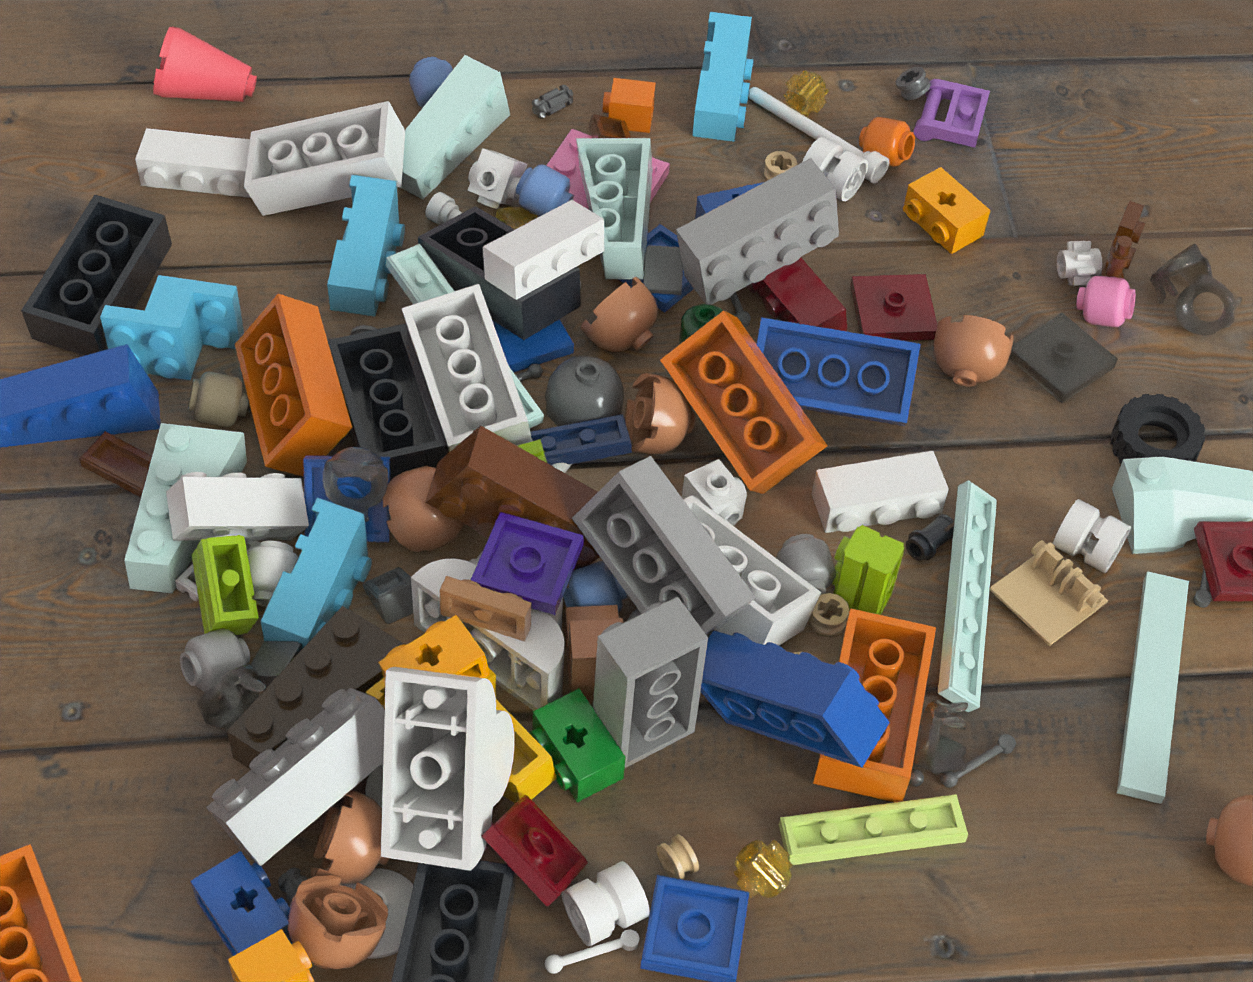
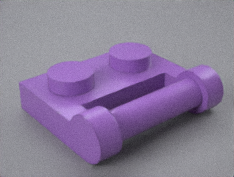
(963, 115)

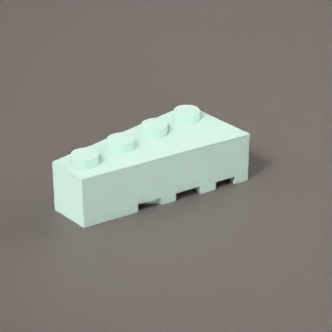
(452, 125)
(618, 189)
(152, 555)

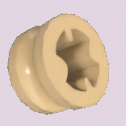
(776, 161)
(837, 622)
(677, 857)

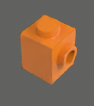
(631, 102)

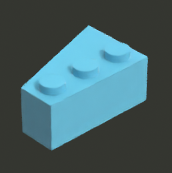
(723, 78)
(371, 235)
(323, 577)

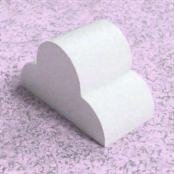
(524, 669)
(441, 766)

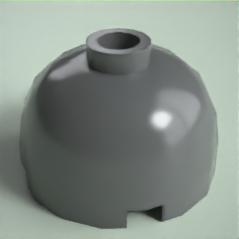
(583, 391)

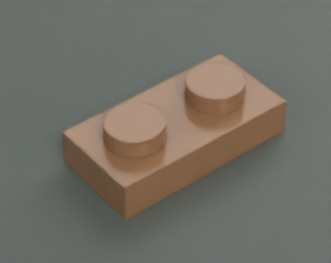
(486, 608)

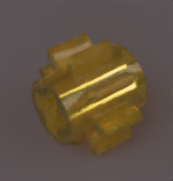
(806, 92)
(763, 868)

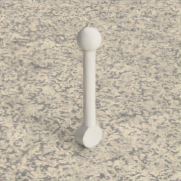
(628, 941)

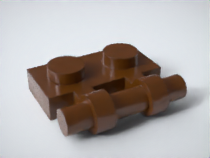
(1121, 252)

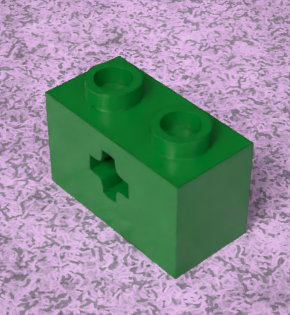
(580, 745)

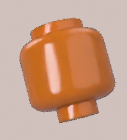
(889, 138)

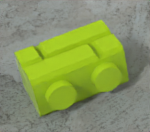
(867, 569)
(224, 584)

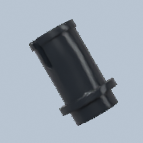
(923, 543)

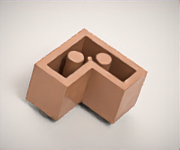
(581, 635)

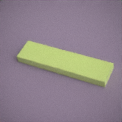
(873, 829)

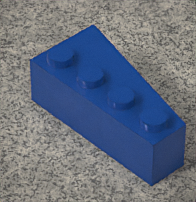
(78, 399)

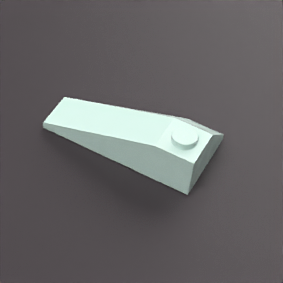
(1170, 496)

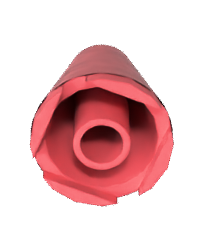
(200, 71)

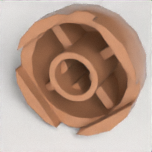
(623, 318)
(971, 349)
(658, 415)
(414, 521)
(351, 839)
(1234, 839)
(336, 922)

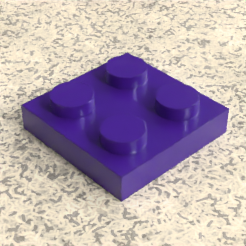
(528, 561)

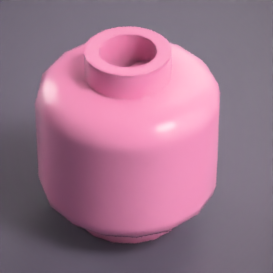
(1106, 301)

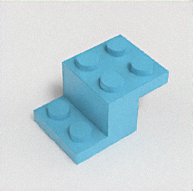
(176, 325)

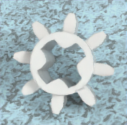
(1079, 262)

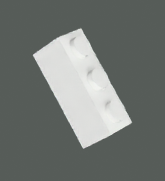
(193, 162)
(543, 249)
(879, 491)
(236, 506)

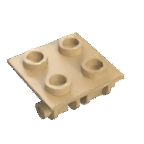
(1049, 593)

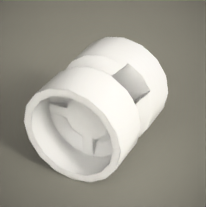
(842, 169)
(1078, 528)
(610, 901)

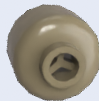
(217, 399)

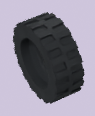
(1159, 412)

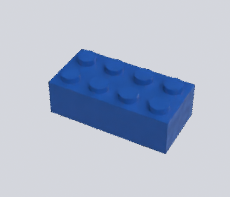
(842, 370)
(792, 697)

